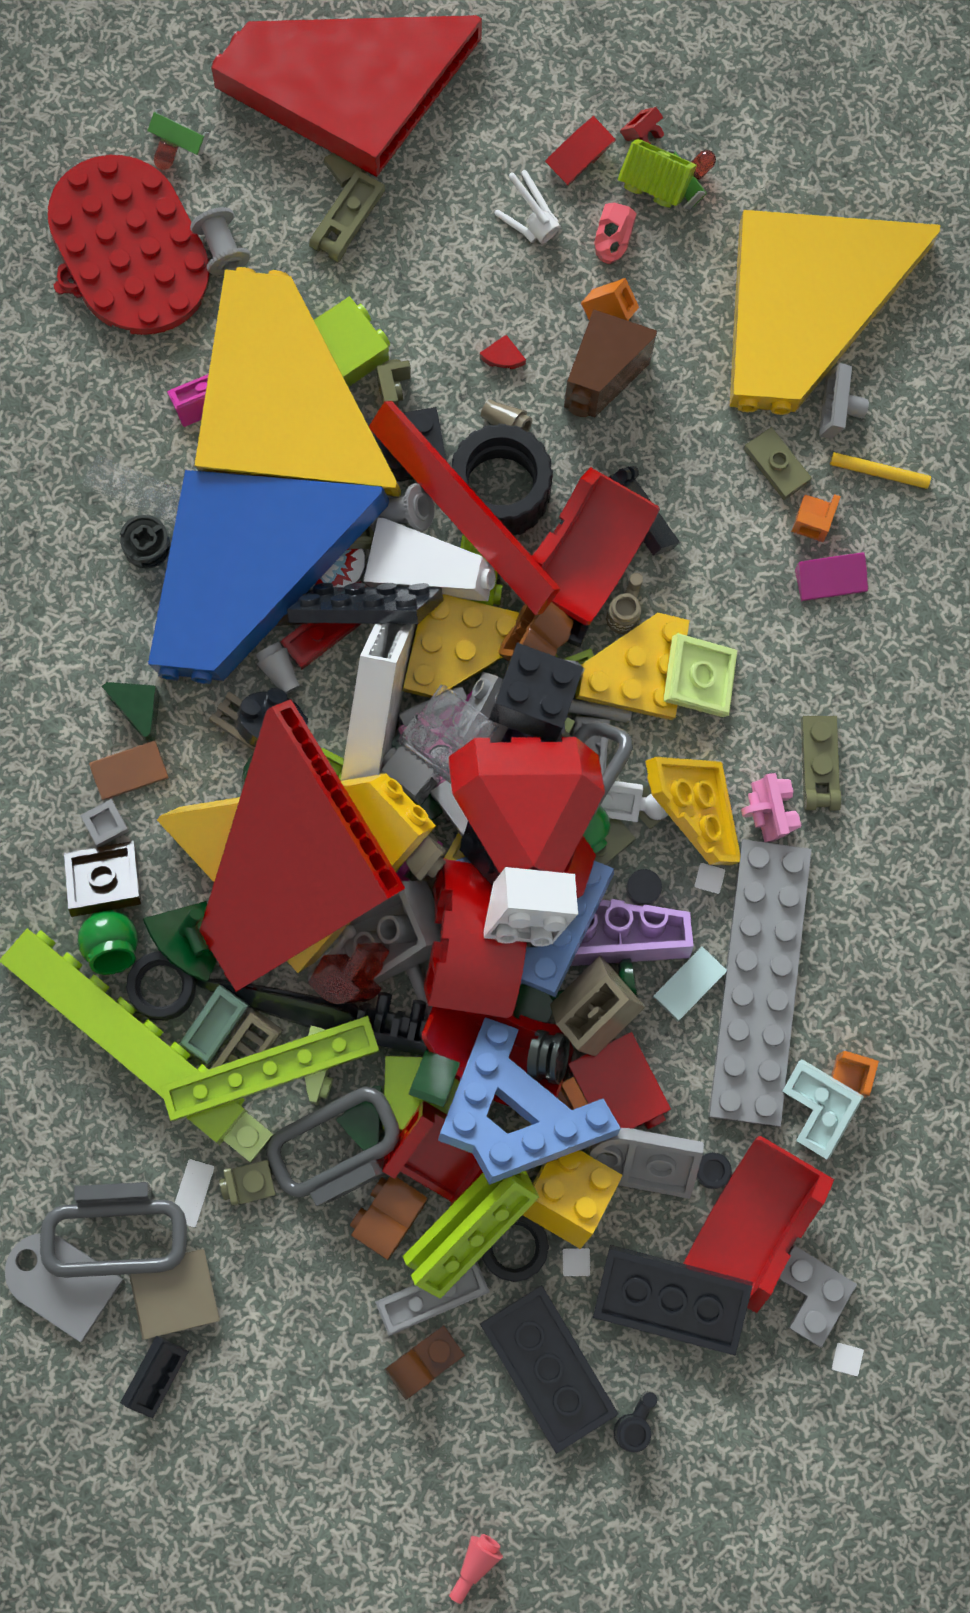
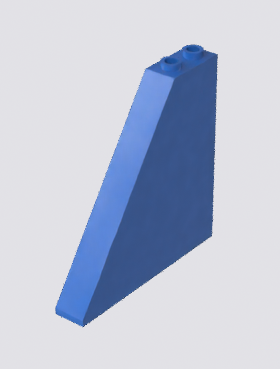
(244, 558)

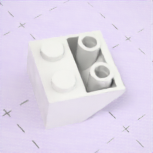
(530, 906)

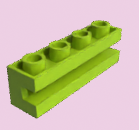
(468, 1231)

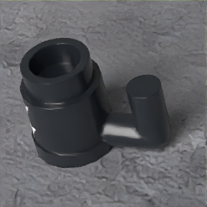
(632, 1430)

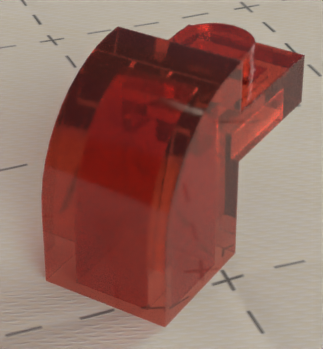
(347, 978)

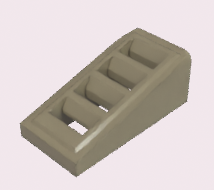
(261, 1022)

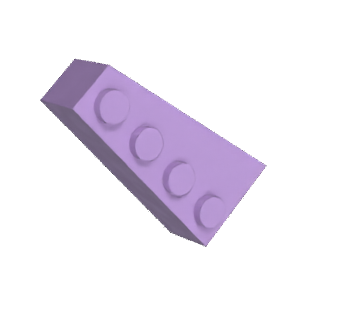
(636, 933)

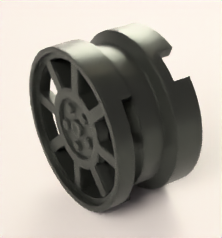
(145, 541)
(548, 1057)

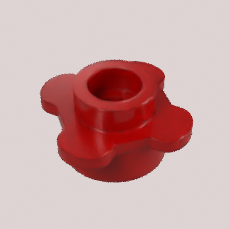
(63, 285)

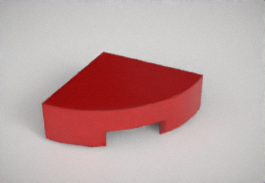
(503, 354)

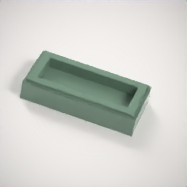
(214, 1024)

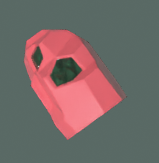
(614, 232)

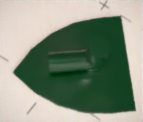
(180, 941)

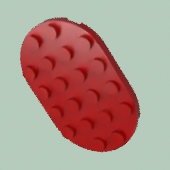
(128, 244)

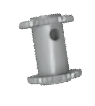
(220, 240)
(413, 508)

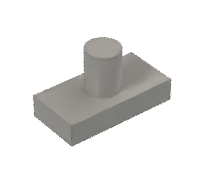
(839, 403)

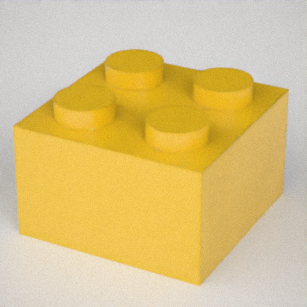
(572, 1196)

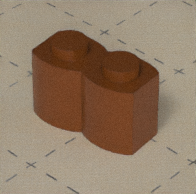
(540, 632)
(388, 1217)

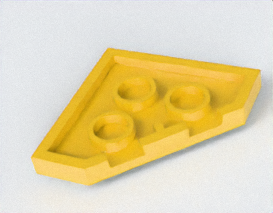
(455, 644)
(634, 669)
(698, 803)

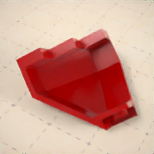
(527, 798)

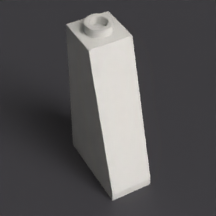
(413, 557)

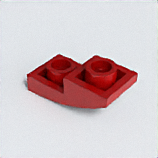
(580, 150)

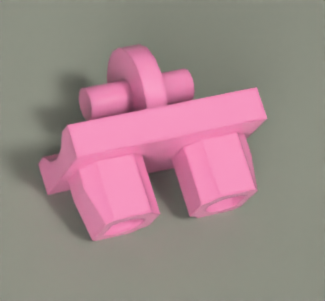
(768, 808)

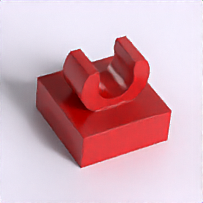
(642, 124)

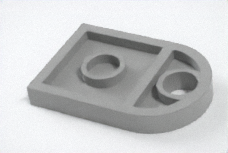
(652, 1161)
(66, 1302)

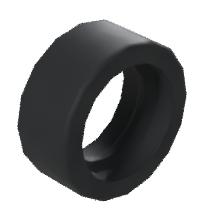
(135, 996)
(533, 1266)

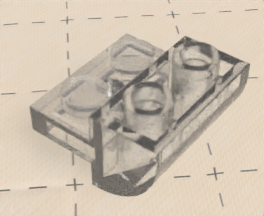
(444, 728)

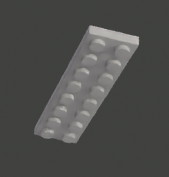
(760, 983)

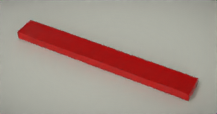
(464, 508)

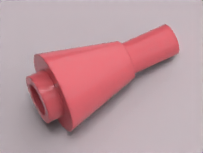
(480, 1558)

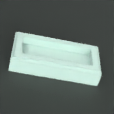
(689, 983)

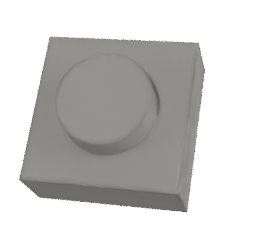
(104, 823)

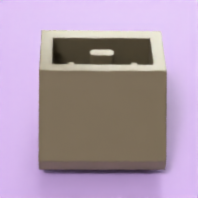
(595, 1008)

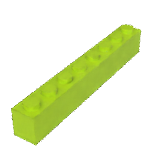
(111, 1023)

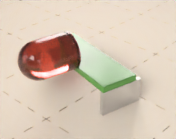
(174, 136)
(705, 162)

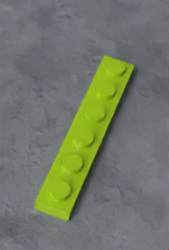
(269, 1068)

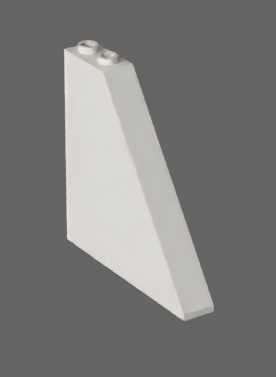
(377, 699)

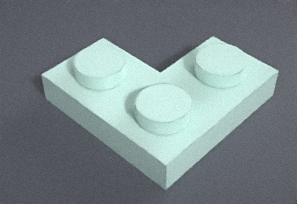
(831, 1105)

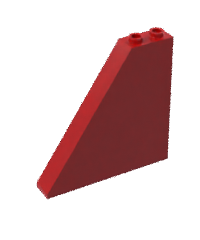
(347, 81)
(293, 857)

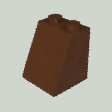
(607, 362)

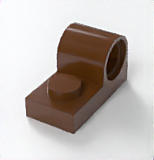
(424, 1362)

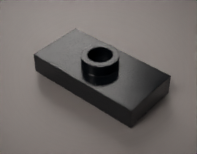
(154, 1377)

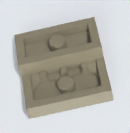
(175, 1298)

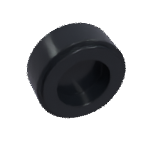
(644, 887)
(714, 1171)

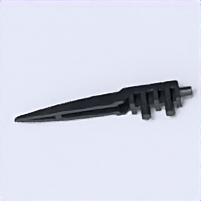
(389, 1028)

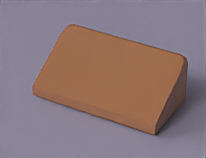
(128, 770)

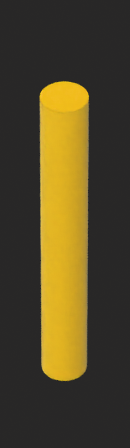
(880, 470)

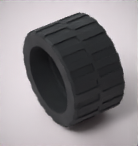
(521, 447)

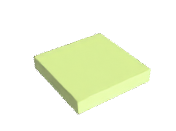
(700, 675)

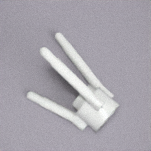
(541, 222)

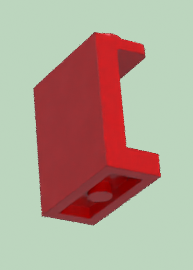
(624, 1082)
(429, 1161)

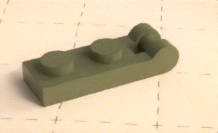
(347, 215)
(820, 762)

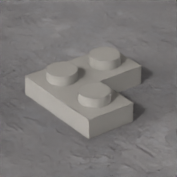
(824, 1292)

